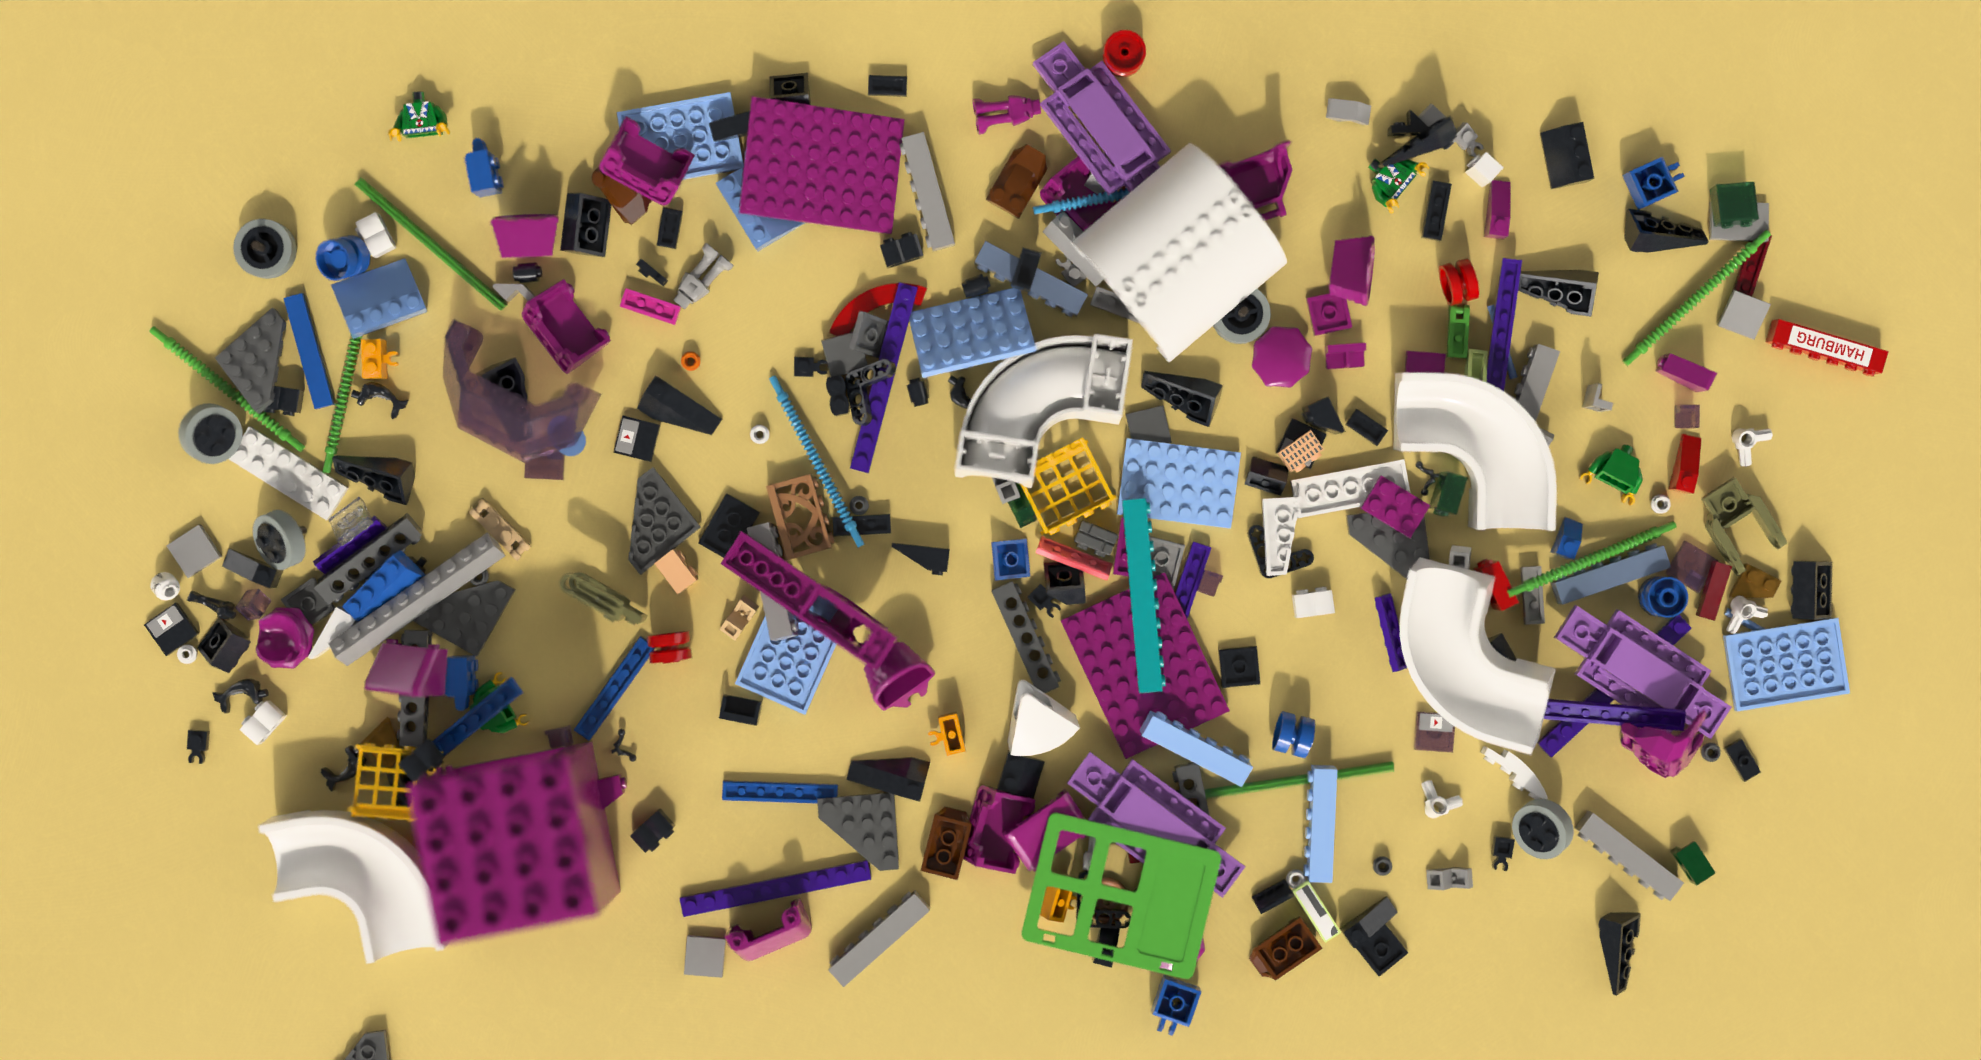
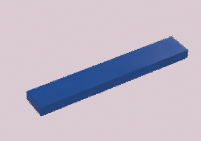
(309, 351)
(614, 689)
(478, 716)
(777, 791)

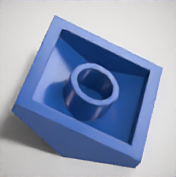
(1010, 559)

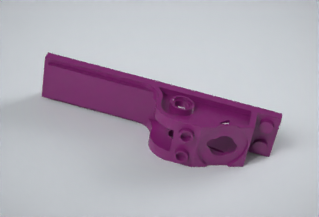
(798, 593)

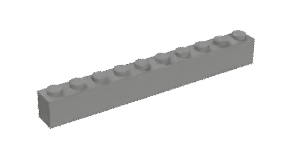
(416, 599)

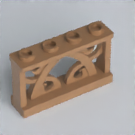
(779, 499)

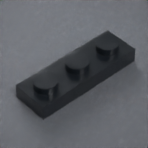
(1436, 210)
(865, 525)

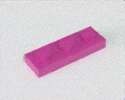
(650, 306)

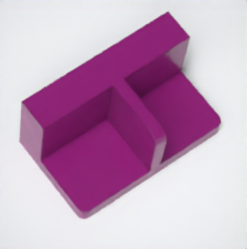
(1345, 355)

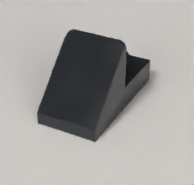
(1413, 127)

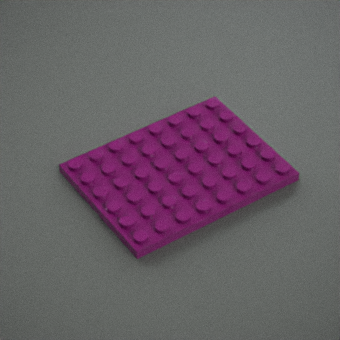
(821, 165)
(1106, 651)

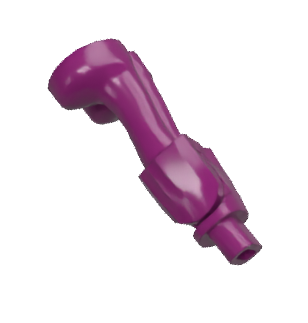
(1018, 107)

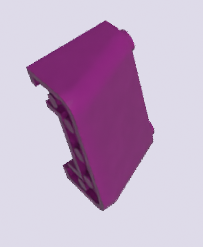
(644, 164)
(1070, 183)
(563, 327)
(408, 670)
(990, 816)
(1030, 833)
(795, 928)

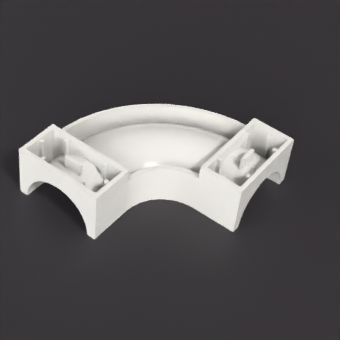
(1033, 392)
(1490, 436)
(1458, 666)
(362, 866)

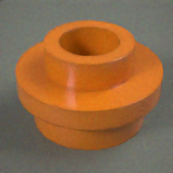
(684, 361)

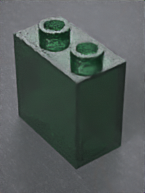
(1734, 204)
(1448, 494)

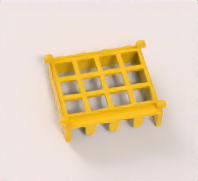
(1052, 460)
(381, 811)

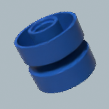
(342, 257)
(1663, 596)
(1299, 735)

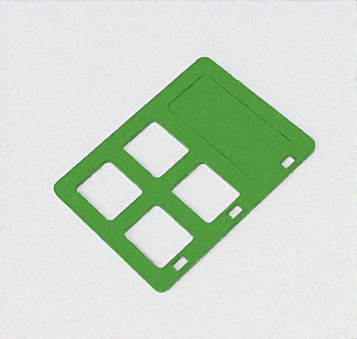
(1167, 906)

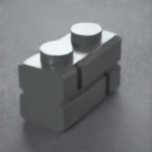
(1096, 538)

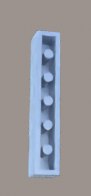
(1196, 748)
(1321, 823)

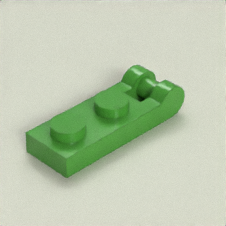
(1458, 331)

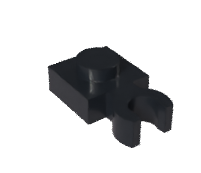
(647, 270)
(806, 367)
(1041, 599)
(197, 742)
(1502, 849)

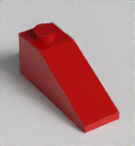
(1686, 465)

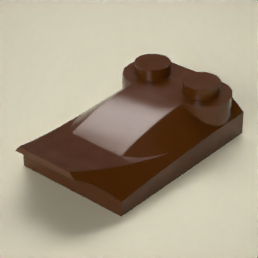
(1018, 180)
(626, 202)
(947, 843)
(1285, 949)

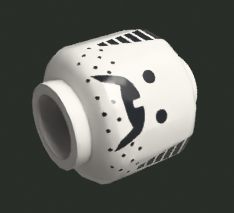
(165, 586)

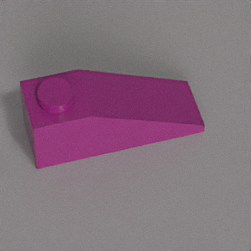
(1498, 210)

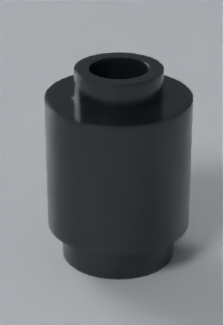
(527, 272)
(976, 286)
(918, 392)

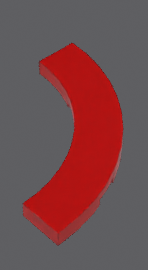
(867, 302)

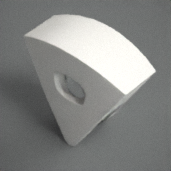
(1038, 722)

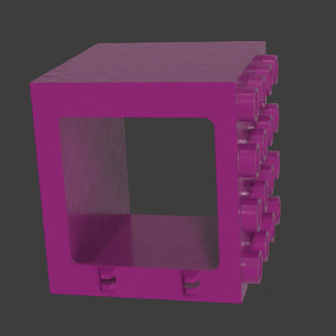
(514, 843)

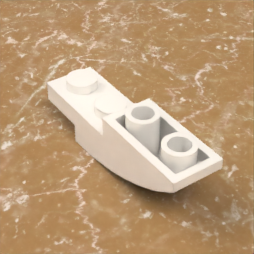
(1521, 773)

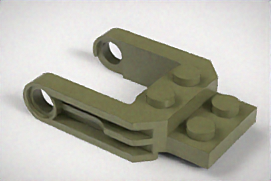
(1729, 505)
(602, 598)

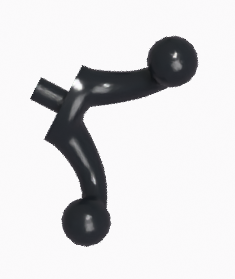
(1424, 491)
(632, 757)

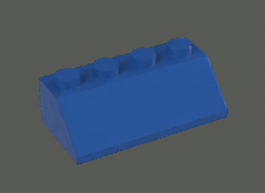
(386, 583)

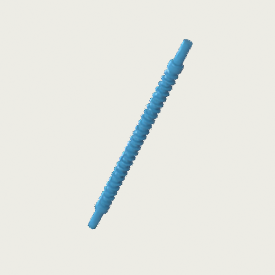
(1056, 206)
(849, 524)

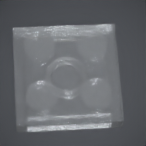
(351, 521)

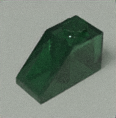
(1022, 508)

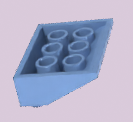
(760, 230)
(379, 298)

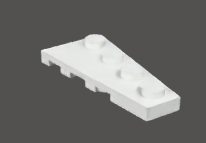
(1279, 527)

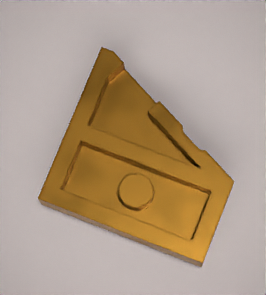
(1755, 584)
(381, 736)

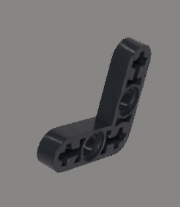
(860, 388)
(1261, 563)
(1118, 912)

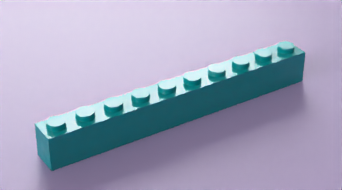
(1142, 595)

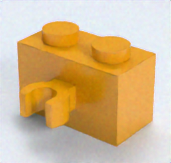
(376, 359)
(950, 734)
(1056, 904)

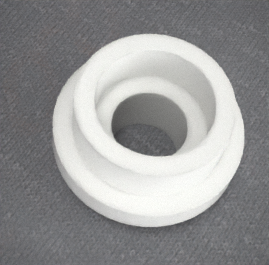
(753, 434)
(1666, 504)
(192, 654)
(1295, 872)

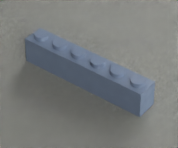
(1044, 285)
(1610, 574)

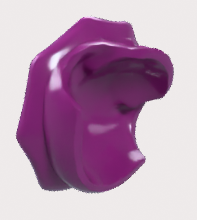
(1281, 356)
(284, 638)

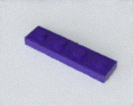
(338, 552)
(1191, 575)
(1391, 631)

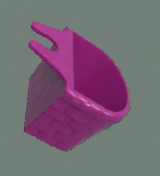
(525, 234)
(1353, 269)
(898, 677)

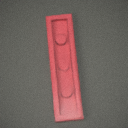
(1074, 558)

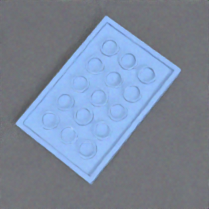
(687, 127)
(971, 332)
(1181, 482)
(1786, 664)
(791, 667)

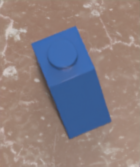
(1568, 539)

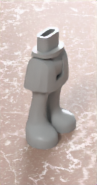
(691, 287)

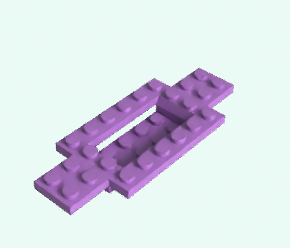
(1106, 114)
(1643, 663)
(1129, 808)

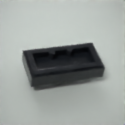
(887, 86)
(669, 228)
(1366, 427)
(1742, 760)
(1272, 896)

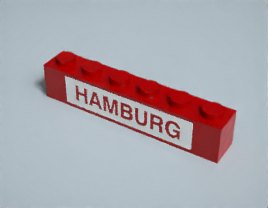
(1827, 347)

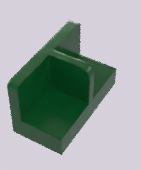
(1693, 863)

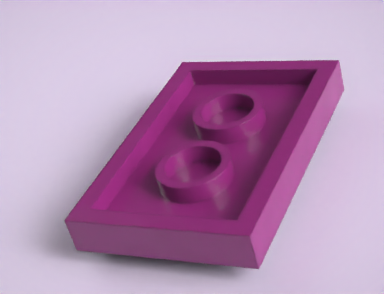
(1395, 506)

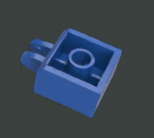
(483, 170)
(1660, 176)
(461, 679)
(1180, 1012)

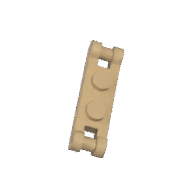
(500, 529)

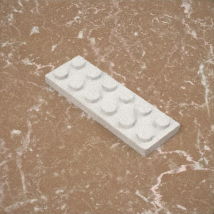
(289, 473)
(1344, 488)

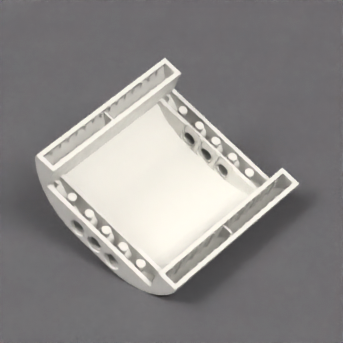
(1182, 249)

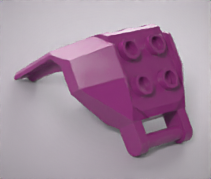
(1262, 178)
(1661, 750)

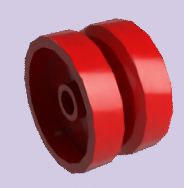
(1127, 42)
(1459, 282)
(669, 645)

